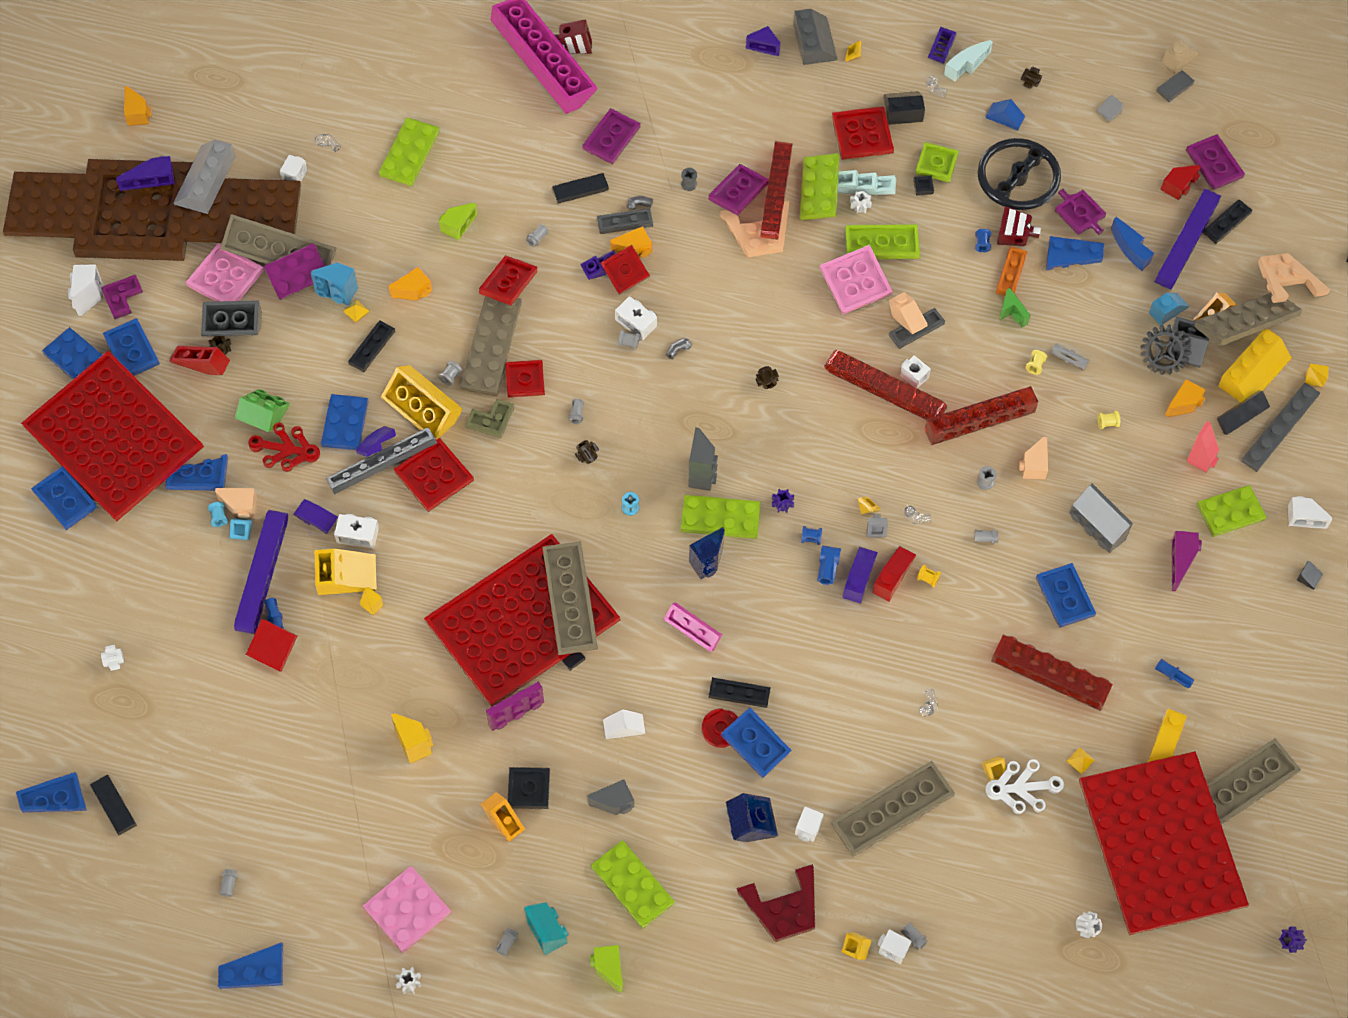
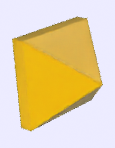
(854, 51)
(356, 311)
(867, 505)
(1080, 760)

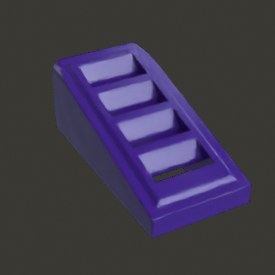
(946, 33)

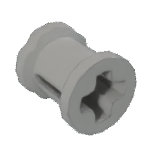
(629, 339)
(450, 373)
(986, 472)

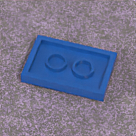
(131, 347)
(71, 353)
(344, 422)
(64, 498)
(1065, 595)
(756, 742)

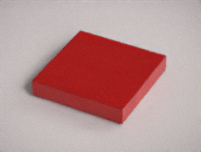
(625, 269)
(525, 378)
(271, 645)

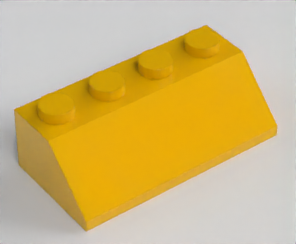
(1255, 366)
(421, 401)

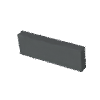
(624, 221)
(903, 337)

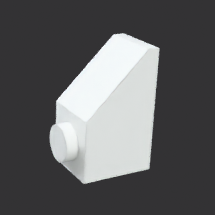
(1307, 513)

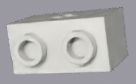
(636, 317)
(356, 531)

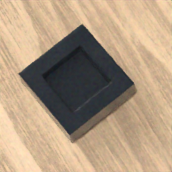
(923, 185)

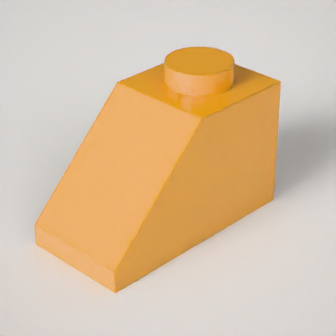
(135, 108)
(638, 239)
(411, 286)
(1218, 303)
(1186, 399)
(502, 816)

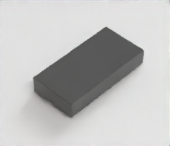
(1175, 86)

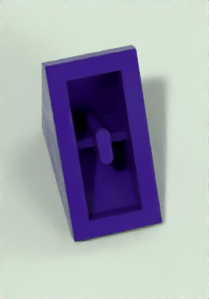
(763, 41)

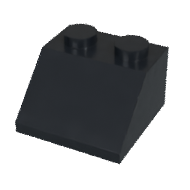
(904, 107)

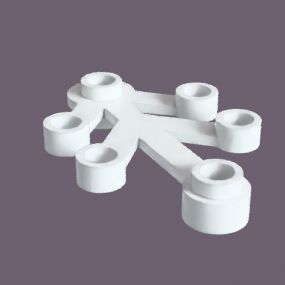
(1021, 787)

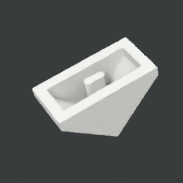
(623, 724)

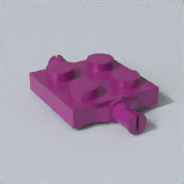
(1080, 211)

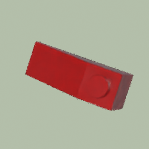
(201, 359)
(893, 573)

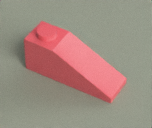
(1204, 449)

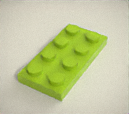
(409, 151)
(819, 186)
(885, 240)
(709, 514)
(632, 884)

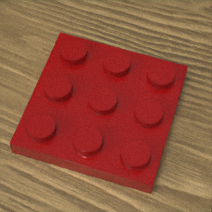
(862, 133)
(433, 475)

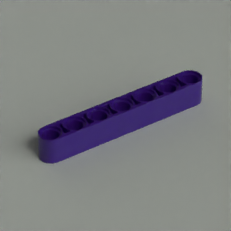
(1187, 239)
(261, 572)

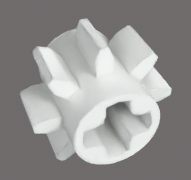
(860, 202)
(112, 657)
(1088, 924)
(410, 986)

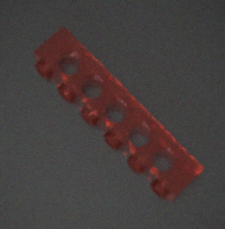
(981, 415)
(1057, 681)

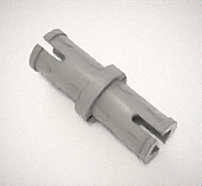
(1058, 351)

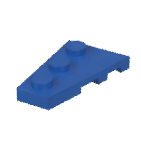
(201, 476)

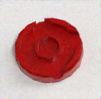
(714, 724)

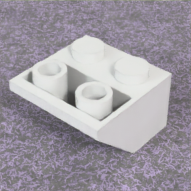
(85, 288)

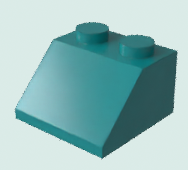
(545, 927)

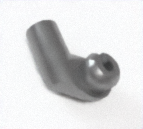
(676, 346)

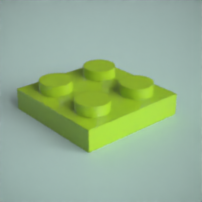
(937, 161)

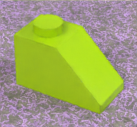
(457, 220)
(607, 965)

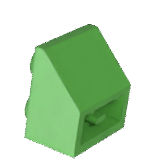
(261, 409)

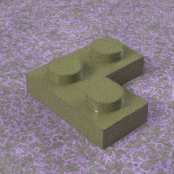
(493, 423)

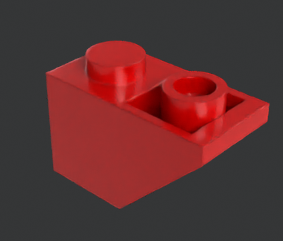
(1179, 180)

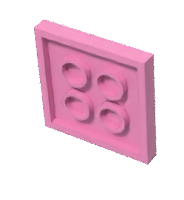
(224, 276)
(856, 279)
(406, 909)

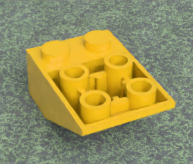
(344, 571)

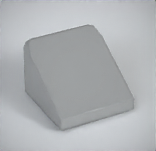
(1110, 108)

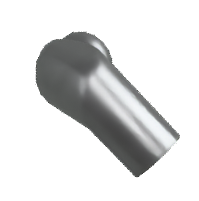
(642, 200)

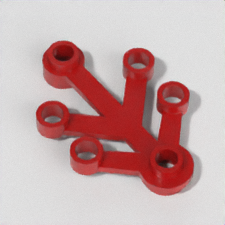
(286, 449)

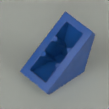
(1006, 113)

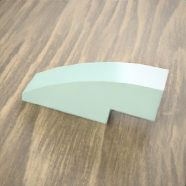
(967, 60)

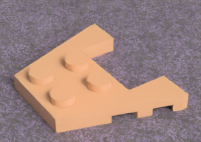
(749, 234)
(1285, 271)

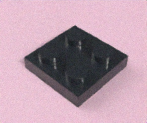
(528, 788)

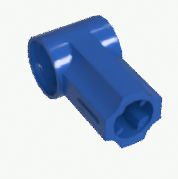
(828, 562)

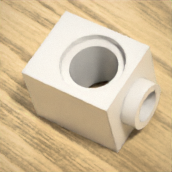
(293, 168)
(917, 378)
(809, 824)
(894, 946)

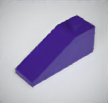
(151, 173)
(859, 575)

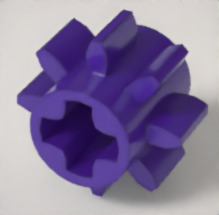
(779, 503)
(1292, 939)

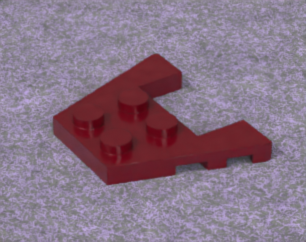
(787, 914)

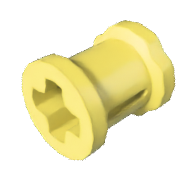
(1036, 362)
(1107, 420)

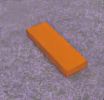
(1011, 270)

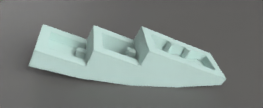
(869, 182)

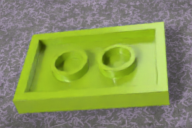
(1231, 510)

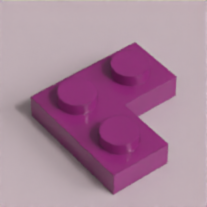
(118, 292)

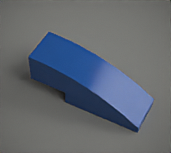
(1131, 244)

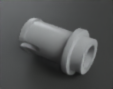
(534, 238)
(576, 411)
(986, 536)
(228, 882)
(912, 934)
(506, 941)

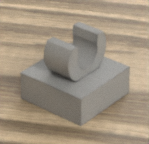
(877, 526)

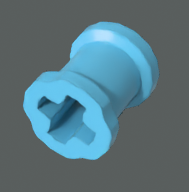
(635, 503)
(217, 514)

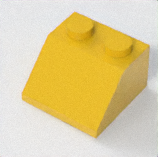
(413, 737)

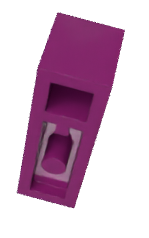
(1184, 550)

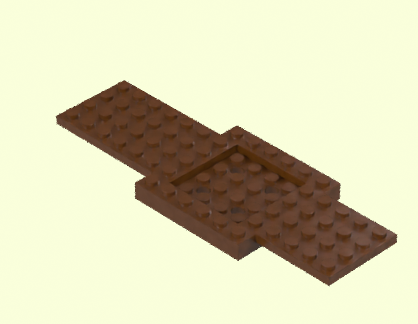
(88, 208)

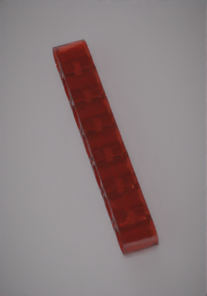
(776, 190)
(884, 385)

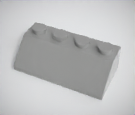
(205, 176)

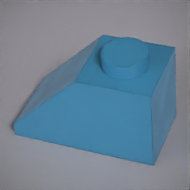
(1167, 307)

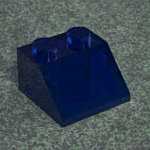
(706, 553)
(751, 818)

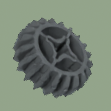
(1159, 343)

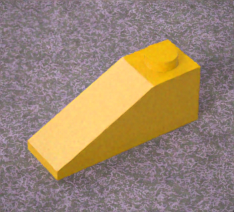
(1167, 735)

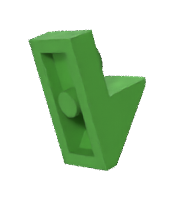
(1013, 306)

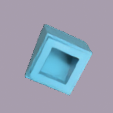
(240, 528)

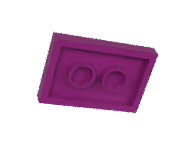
(611, 136)
(1215, 161)
(738, 189)
(294, 271)
(515, 706)

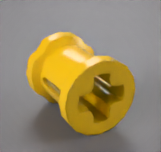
(928, 576)

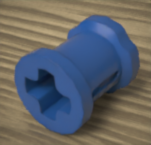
(983, 239)
(811, 535)

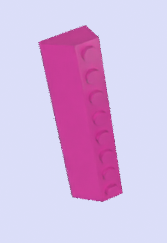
(543, 54)

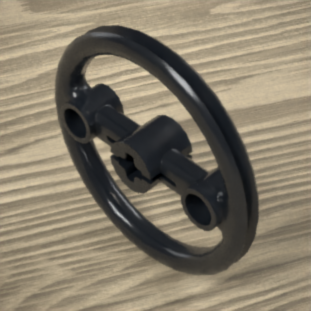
(1020, 171)

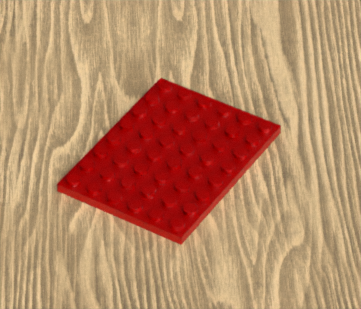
(112, 435)
(505, 625)
(1163, 843)

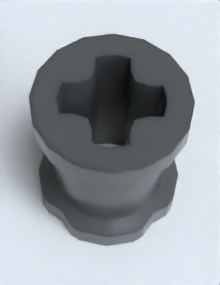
(689, 178)

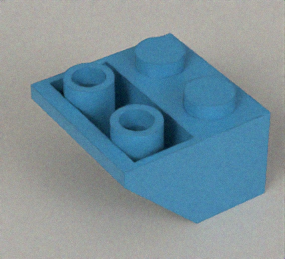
(335, 282)

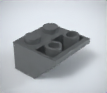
(1196, 339)

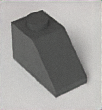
(612, 799)

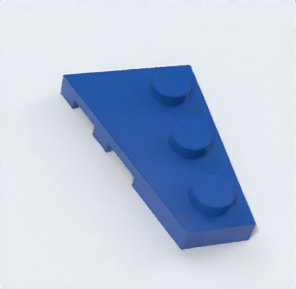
(1071, 251)
(53, 796)
(253, 970)

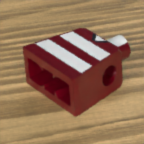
(575, 37)
(1016, 228)

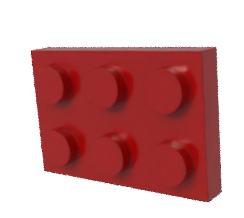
(508, 280)

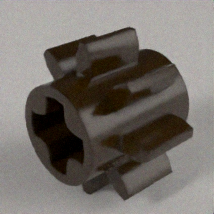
(1031, 77)
(222, 343)
(767, 377)
(586, 451)

